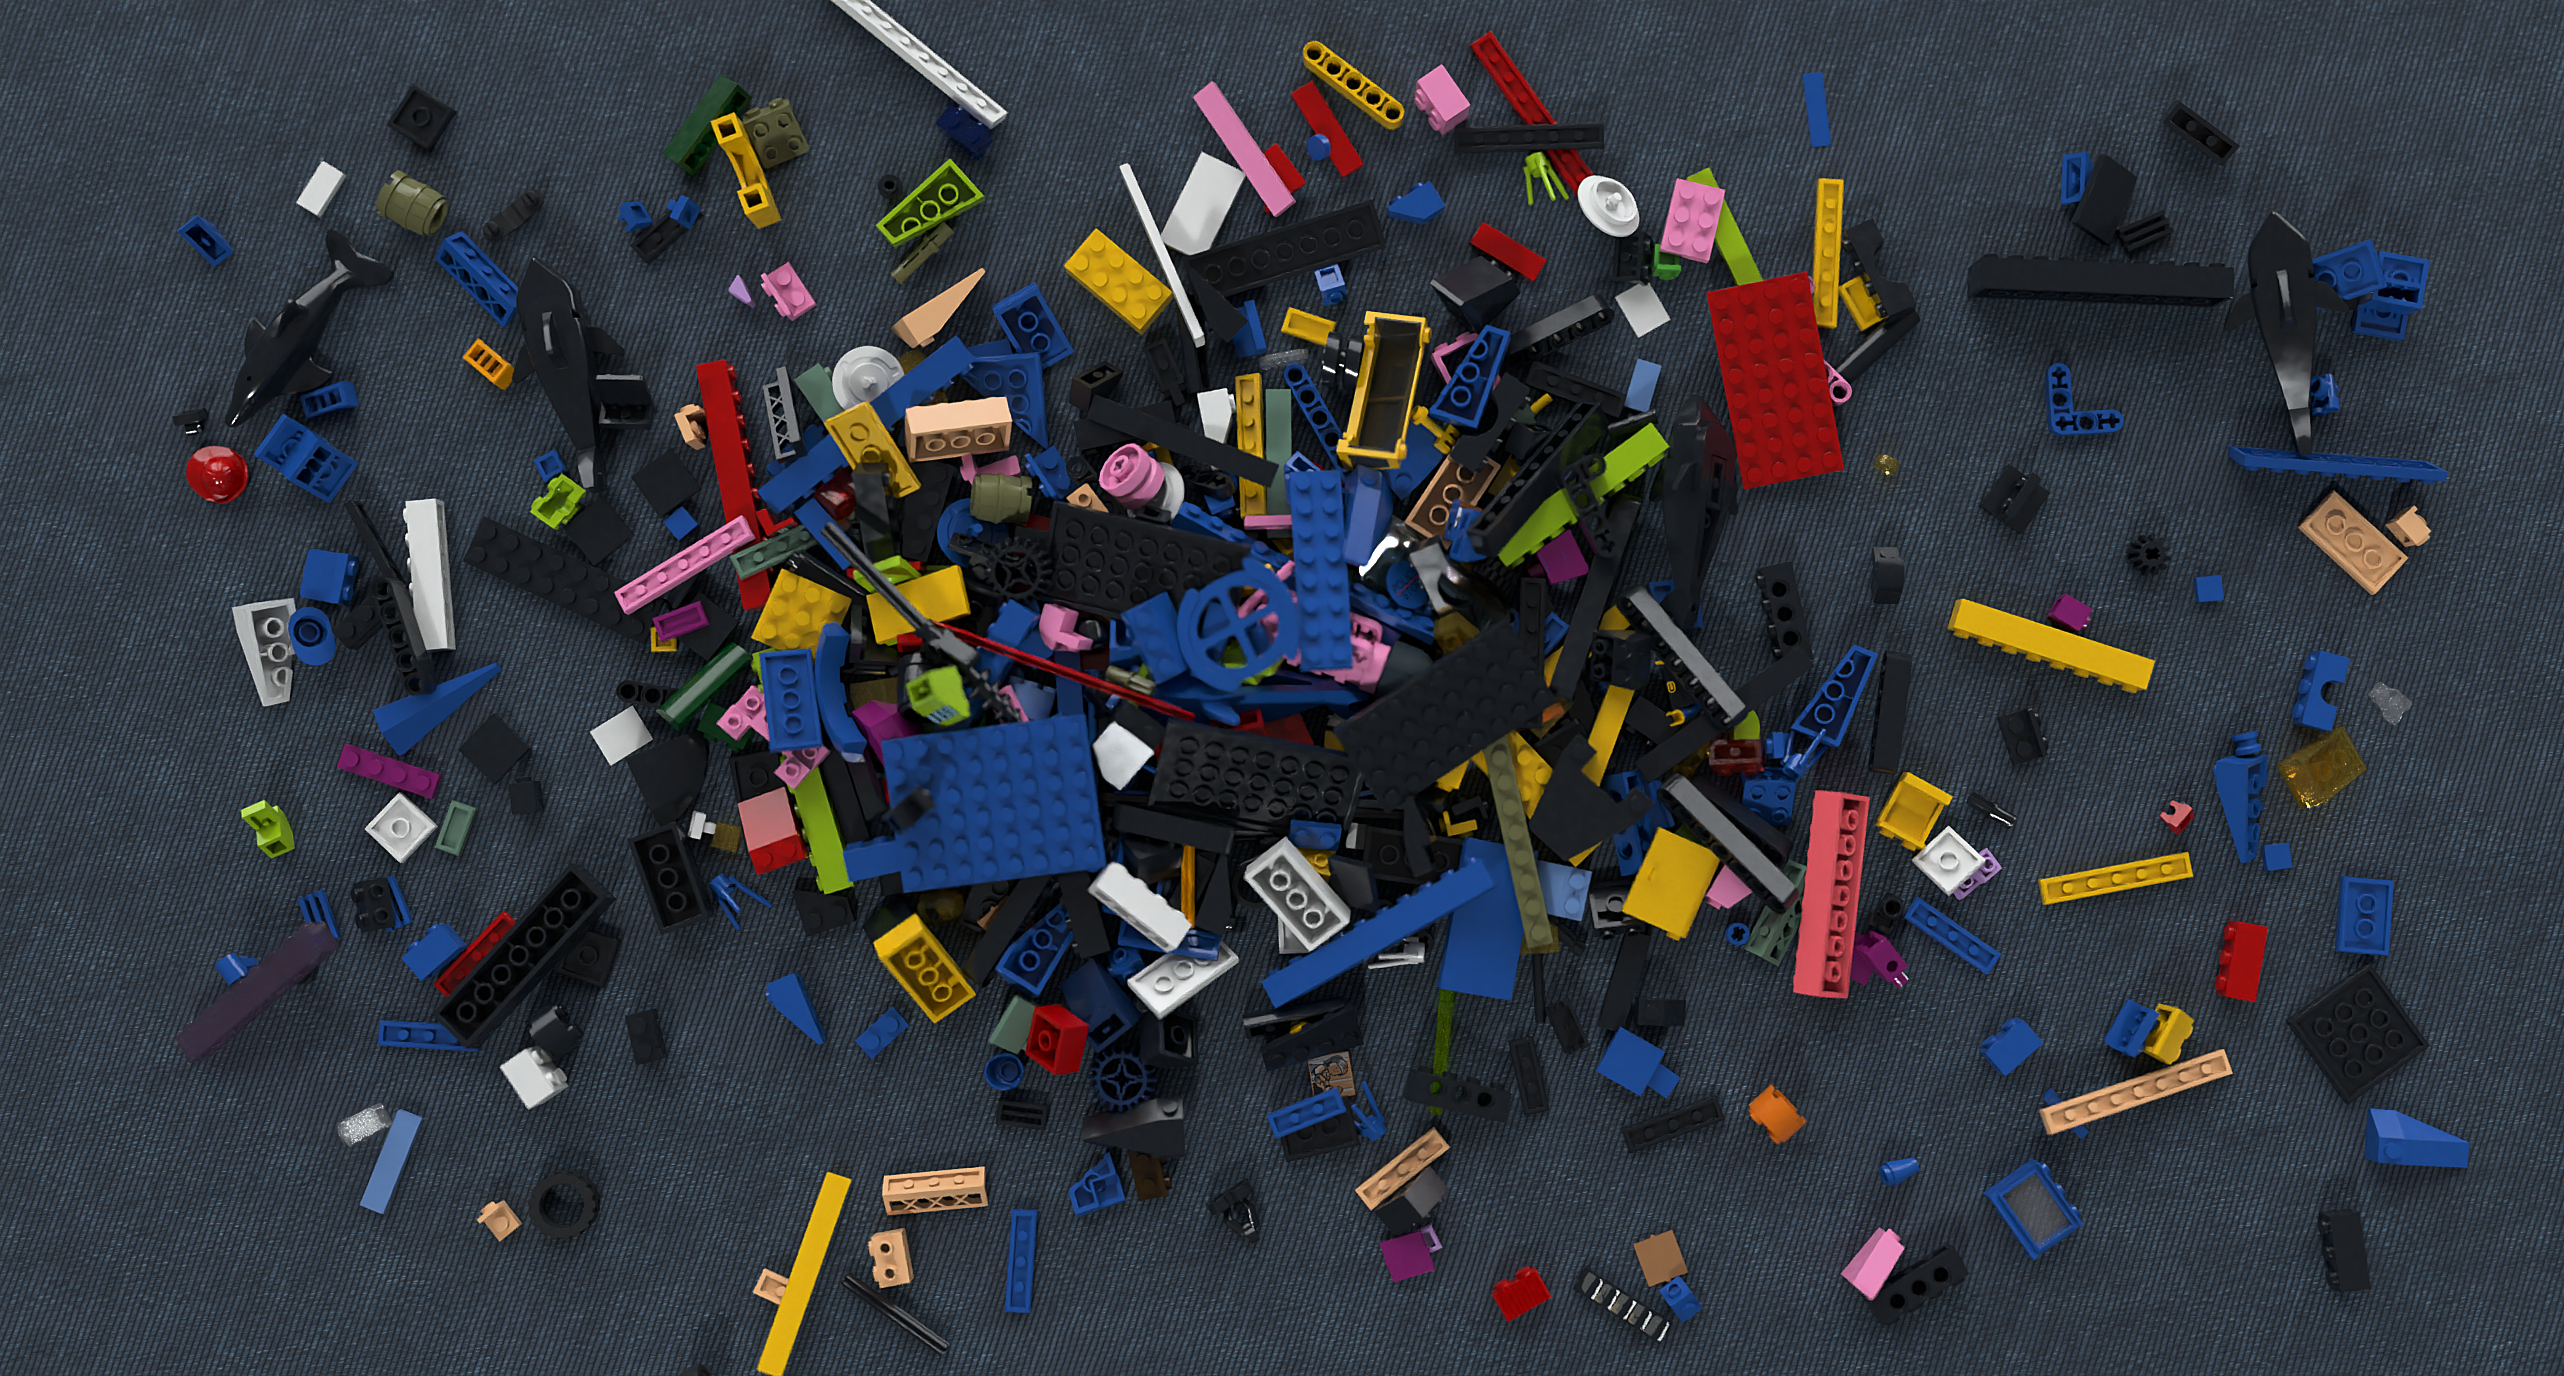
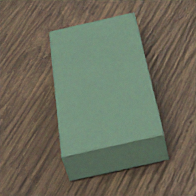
(456, 828)

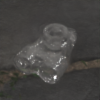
(2390, 702)

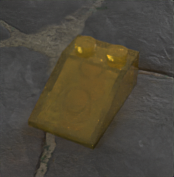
(2321, 768)

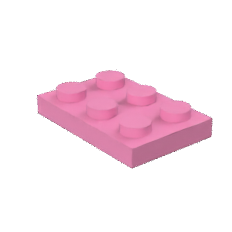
(1692, 220)

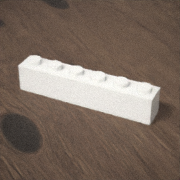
(430, 573)

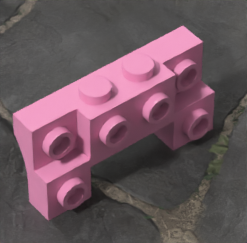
(751, 712)

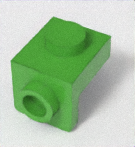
(1665, 265)

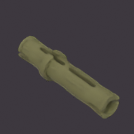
(922, 252)

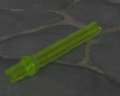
(1445, 1013)

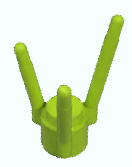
(1540, 167)

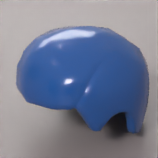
(1004, 1071)

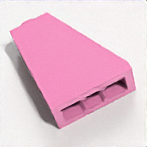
(1726, 888)
(1874, 1262)

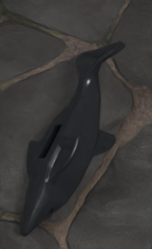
(282, 354)

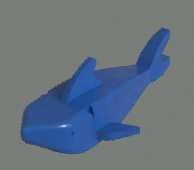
(1274, 695)

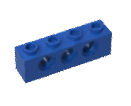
(1634, 841)

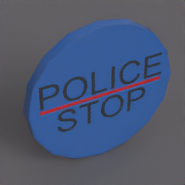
(1404, 585)

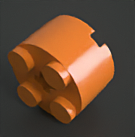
(1777, 1114)

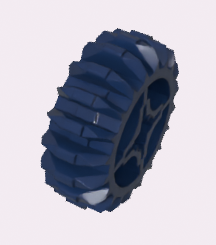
(1109, 1077)

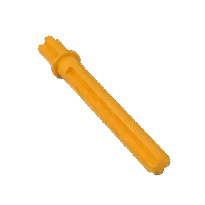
(1188, 884)

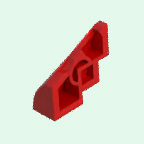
(1284, 169)

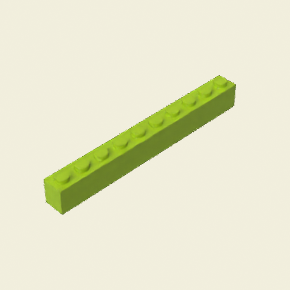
(819, 821)

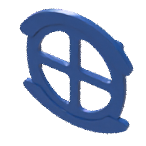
(1280, 602)

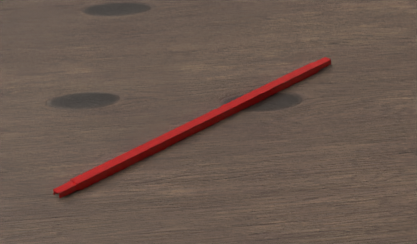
(1068, 673)

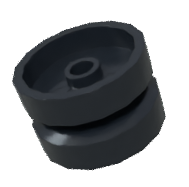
(1340, 360)

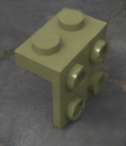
(775, 132)

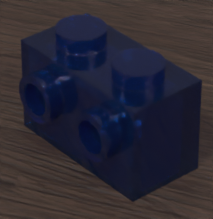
(964, 132)

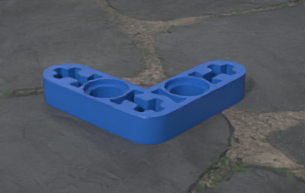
(2066, 412)

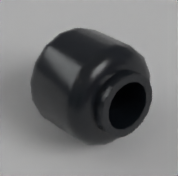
(1096, 630)

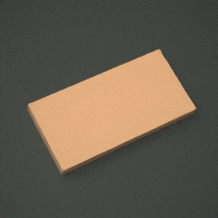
(2353, 542)

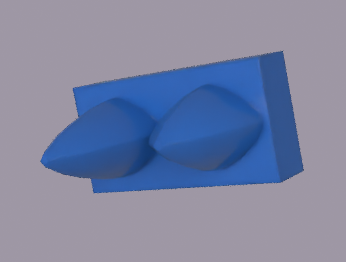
(1462, 547)

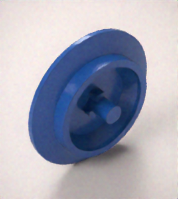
(958, 519)

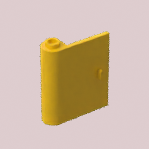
(1671, 883)

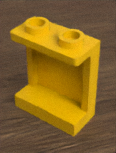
(1912, 811)

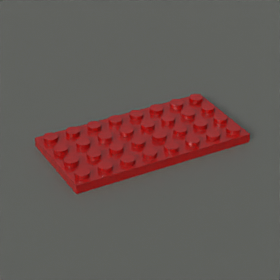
(1775, 380)

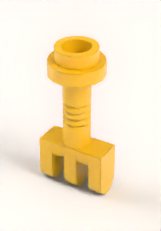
(1443, 435)

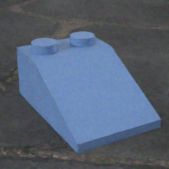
(1563, 889)

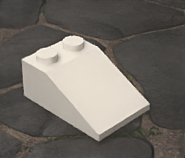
(1216, 414)

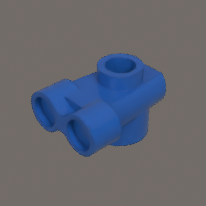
(2324, 393)

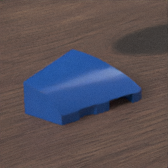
(1098, 1188)

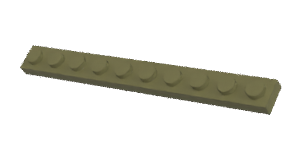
(1517, 844)

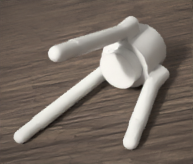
(1413, 954)

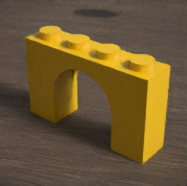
(755, 191)

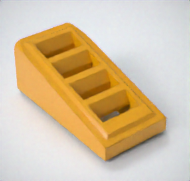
(503, 372)

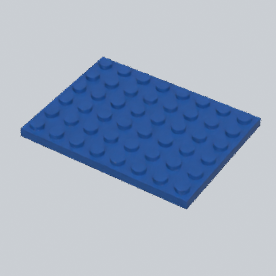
(1005, 802)

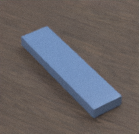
(391, 1161)

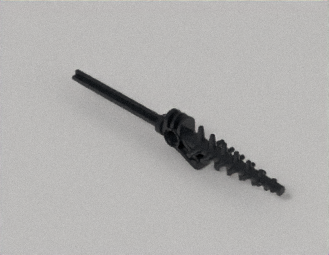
(937, 643)

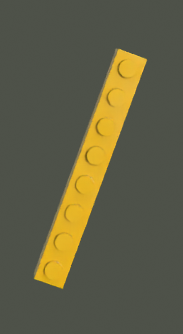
(2051, 645)

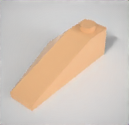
(927, 320)

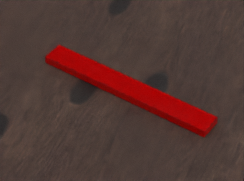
(1527, 105)

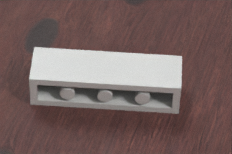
(1140, 906)

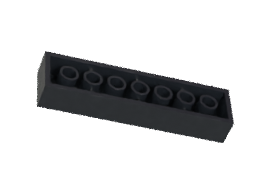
(524, 956)

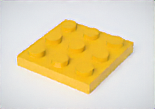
(797, 613)

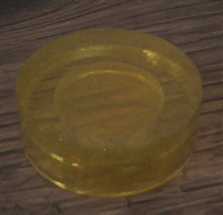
(1886, 464)

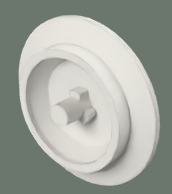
(1608, 205)
(864, 375)
(1170, 494)

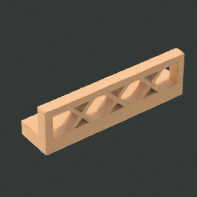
(933, 1187)

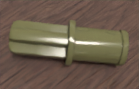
(1130, 680)

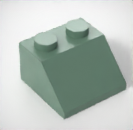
(1015, 1025)

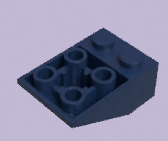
(1099, 1003)

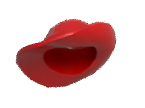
(217, 474)

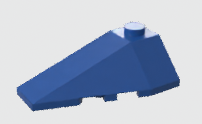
(1365, 514)
(2406, 1141)

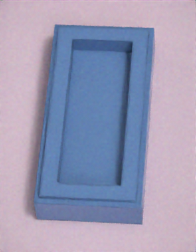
(1642, 386)

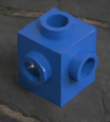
(1125, 963)

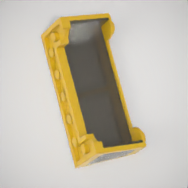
(1384, 392)

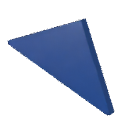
(1021, 382)

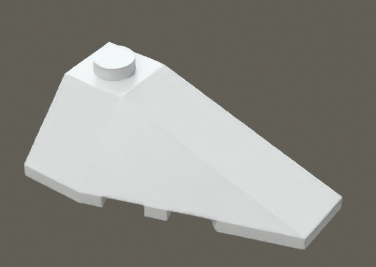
(267, 646)

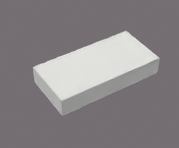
(321, 188)

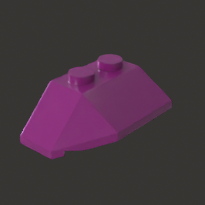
(883, 722)

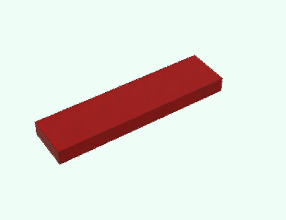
(1323, 122)
(474, 954)

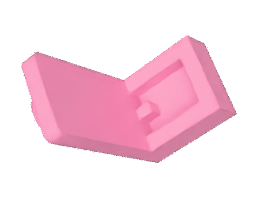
(1008, 466)

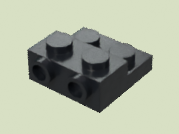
(1606, 904)

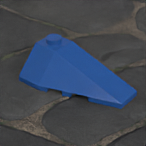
(2239, 788)
(1036, 953)

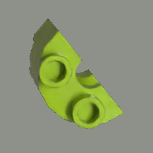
(559, 503)

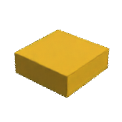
(658, 646)

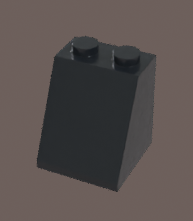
(1476, 292)

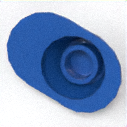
(311, 636)

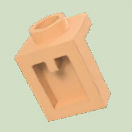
(499, 1219)

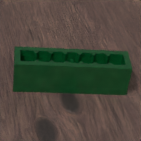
(696, 136)
(705, 685)

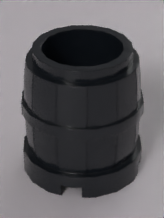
(909, 669)

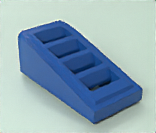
(344, 395)

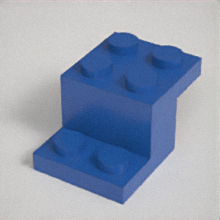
(2387, 310)
(306, 458)

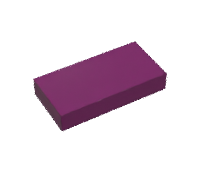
(681, 621)

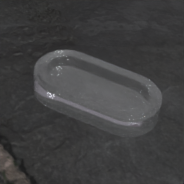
(1283, 359)

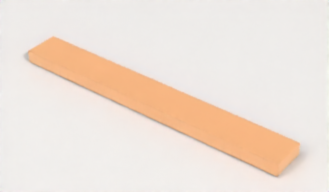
(2135, 1091)

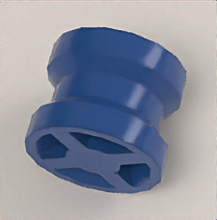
(2246, 743)

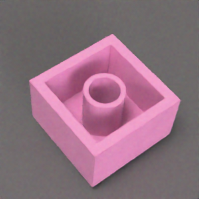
(1441, 100)

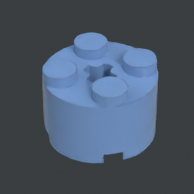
(1033, 699)

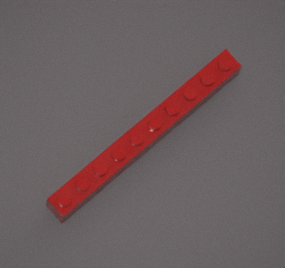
(734, 467)

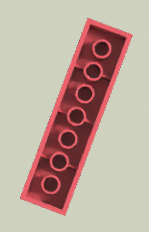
(1831, 894)

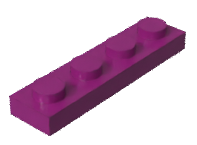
(389, 771)

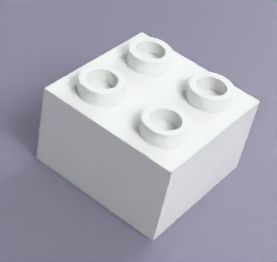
(534, 1076)

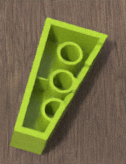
(930, 204)

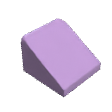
(740, 291)

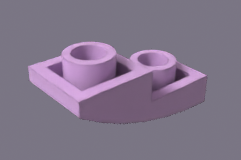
(1982, 875)

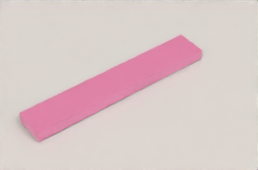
(1244, 149)
(684, 565)

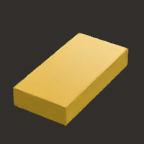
(1859, 303)
(1307, 326)

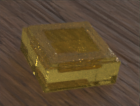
(726, 837)

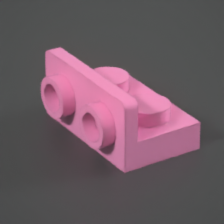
(788, 291)

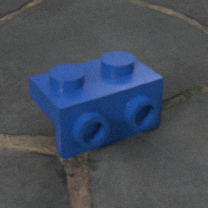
(2131, 1028)

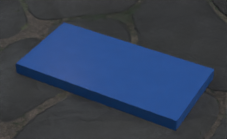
(1486, 933)

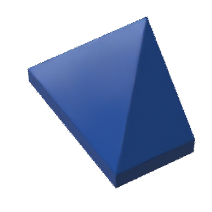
(2075, 176)

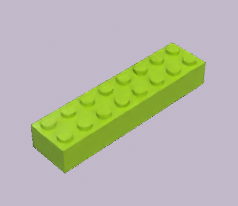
(1548, 520)

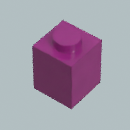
(2069, 613)

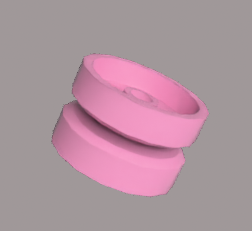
(1131, 476)

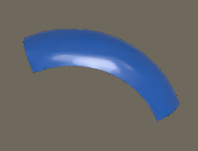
(831, 693)

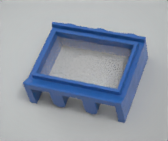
(2034, 1208)

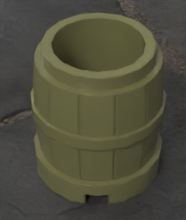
(412, 205)
(1001, 498)

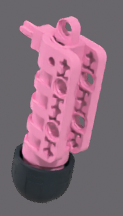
(1370, 658)

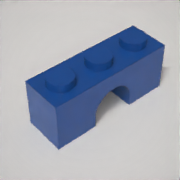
(2311, 709)

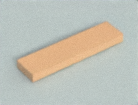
(1402, 1168)

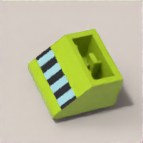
(939, 696)

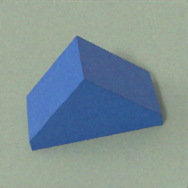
(206, 240)

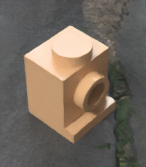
(2409, 527)

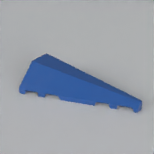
(413, 717)

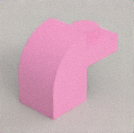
(1057, 629)

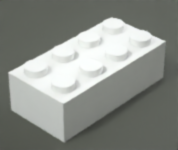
(1297, 894)

